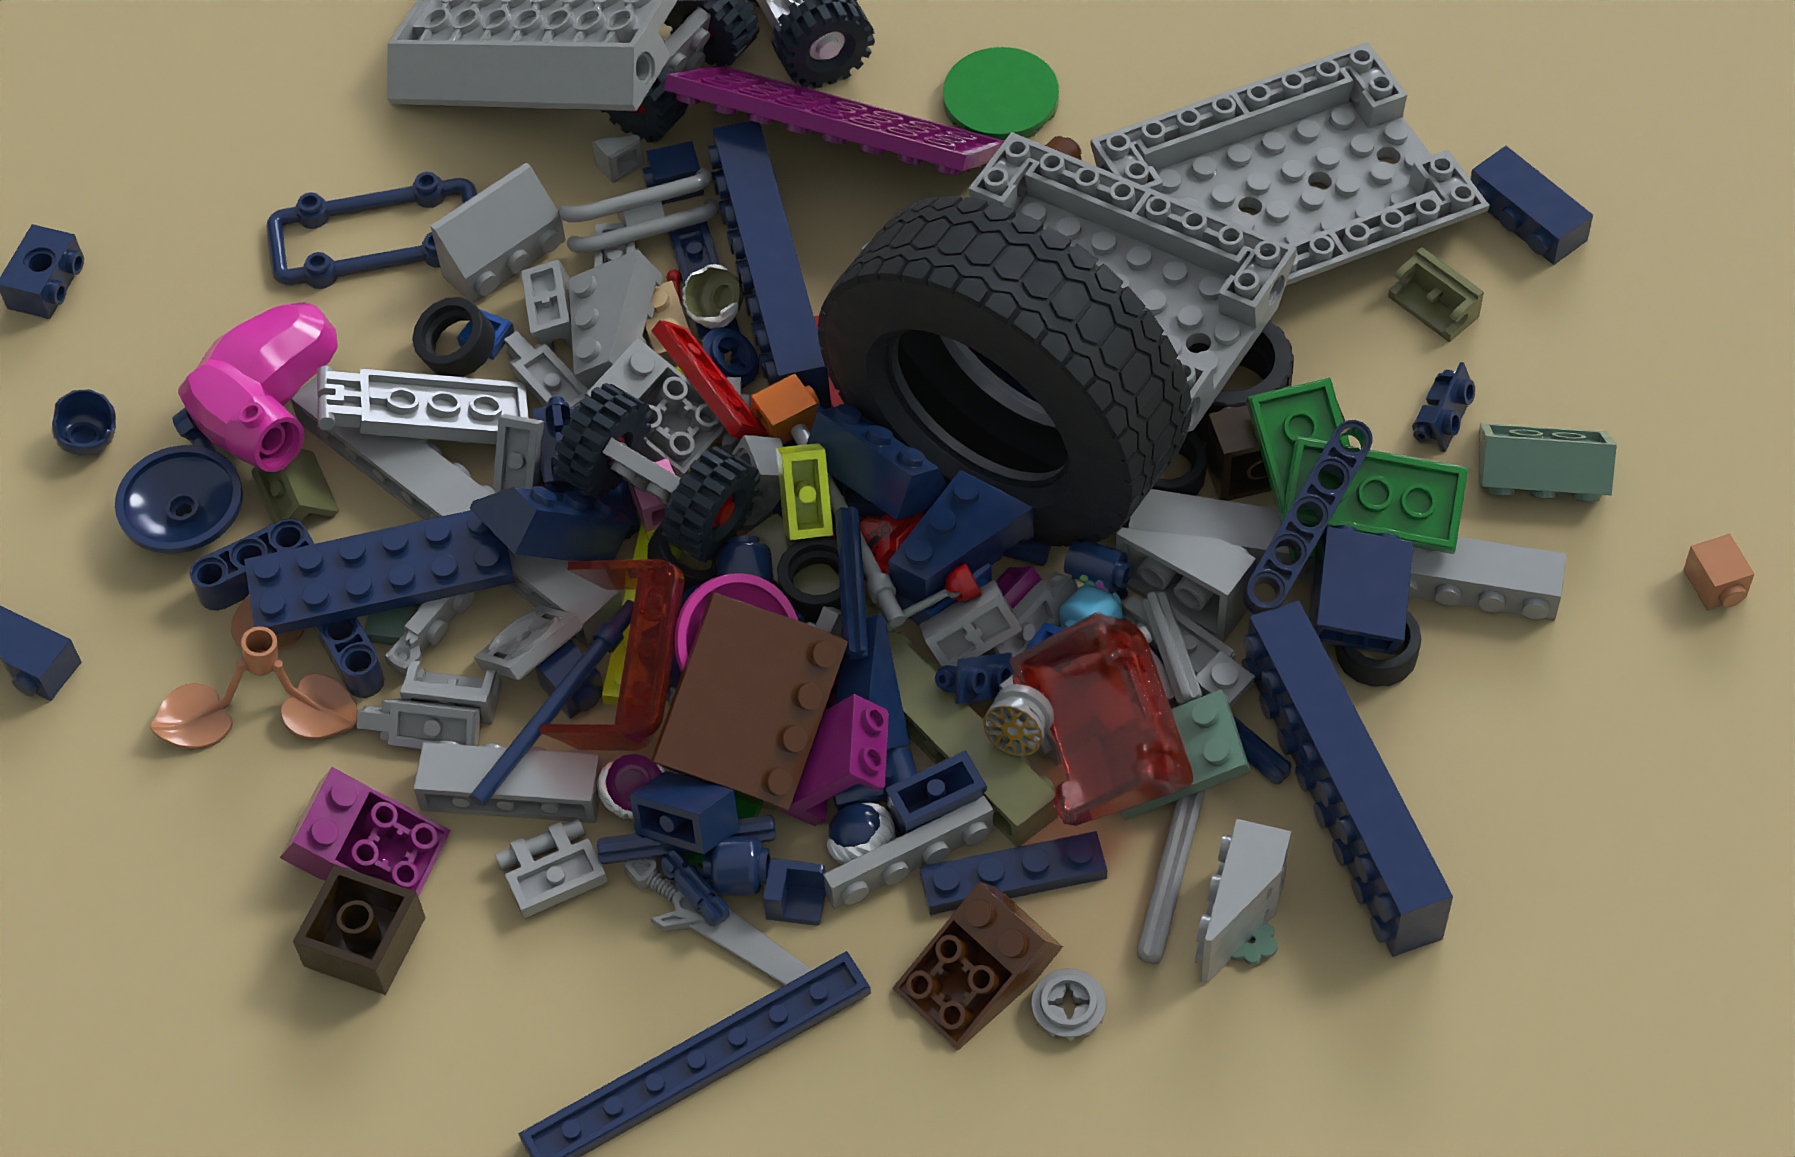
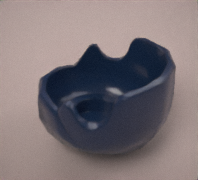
(83, 422)

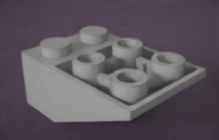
(680, 419)
(1242, 892)

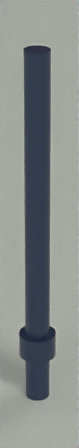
(605, 640)

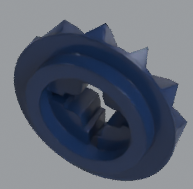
(743, 357)

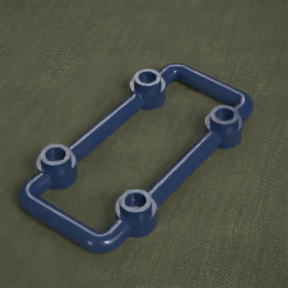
(314, 212)

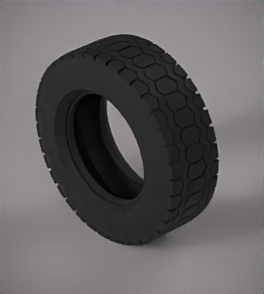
(1045, 313)

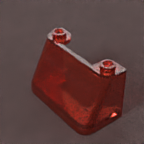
(1108, 718)

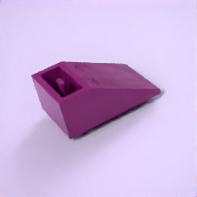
(364, 833)

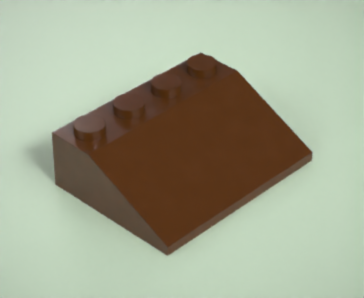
(749, 701)

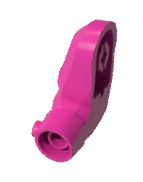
(251, 375)

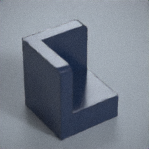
(794, 892)

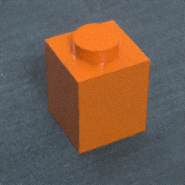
(785, 406)

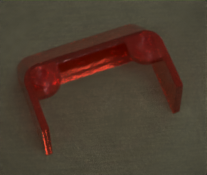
(647, 655)

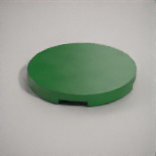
(1001, 92)

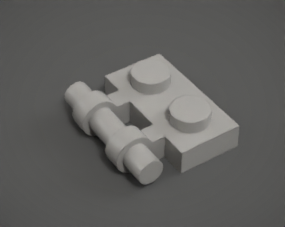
(556, 876)

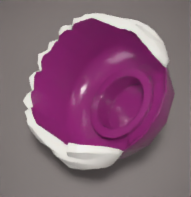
(622, 778)

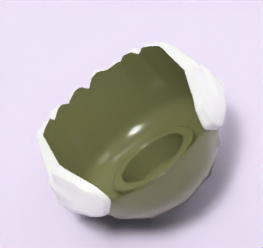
(712, 296)

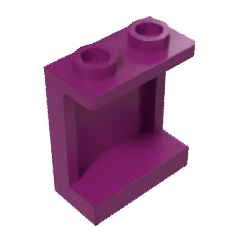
(845, 752)

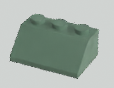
(1546, 461)

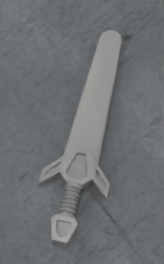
(732, 934)

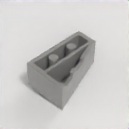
(609, 312)

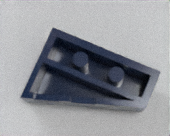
(963, 526)

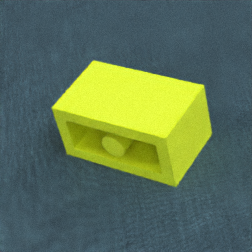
(804, 491)

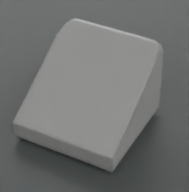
(618, 155)

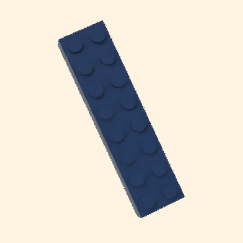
(768, 260)
(1346, 780)

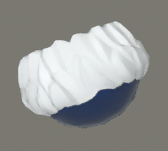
(858, 831)

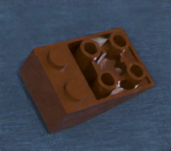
(976, 965)

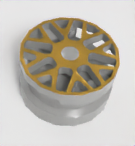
(1020, 717)

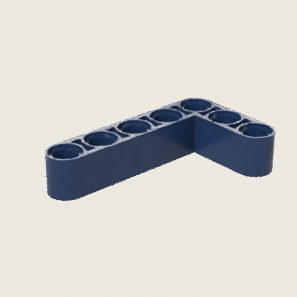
(231, 586)

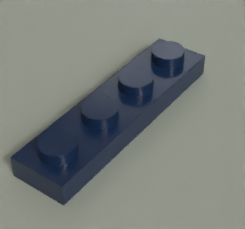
(1016, 870)

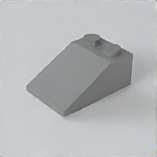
(1196, 572)

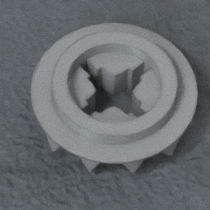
(1084, 991)

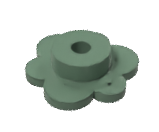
(1264, 946)

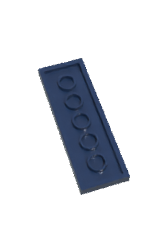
(375, 572)

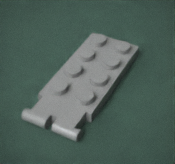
(417, 404)

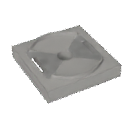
(528, 641)

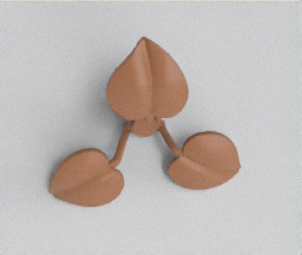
(315, 710)

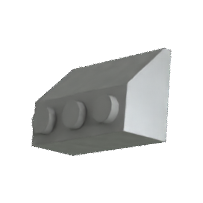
(497, 234)

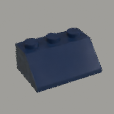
(876, 462)
(554, 524)

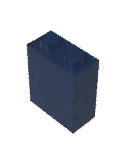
(1361, 589)

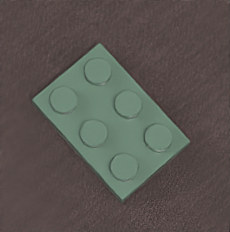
(1210, 744)

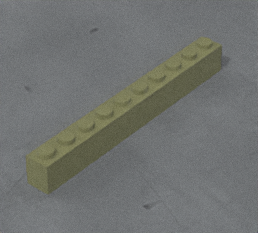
(933, 719)

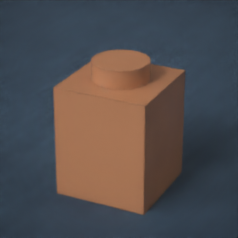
(1718, 572)

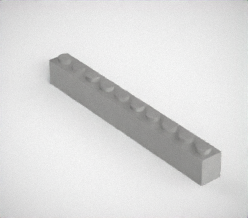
(436, 488)
(1476, 575)

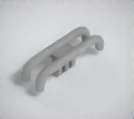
(640, 213)

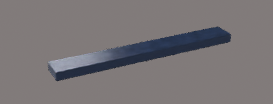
(698, 1061)

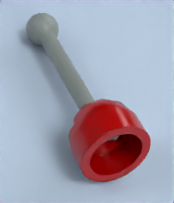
(958, 585)

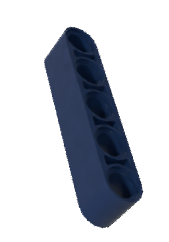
(1320, 501)

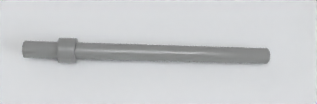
(878, 584)

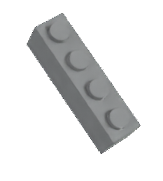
(539, 787)

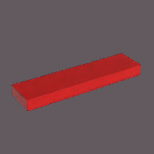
(708, 380)

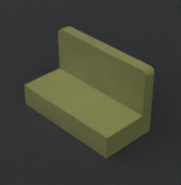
(296, 489)

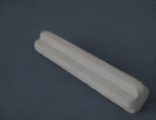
(1172, 647)

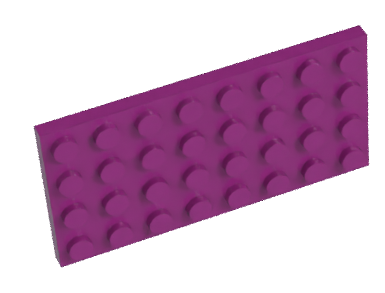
(834, 116)

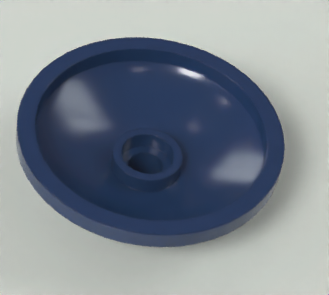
(174, 484)

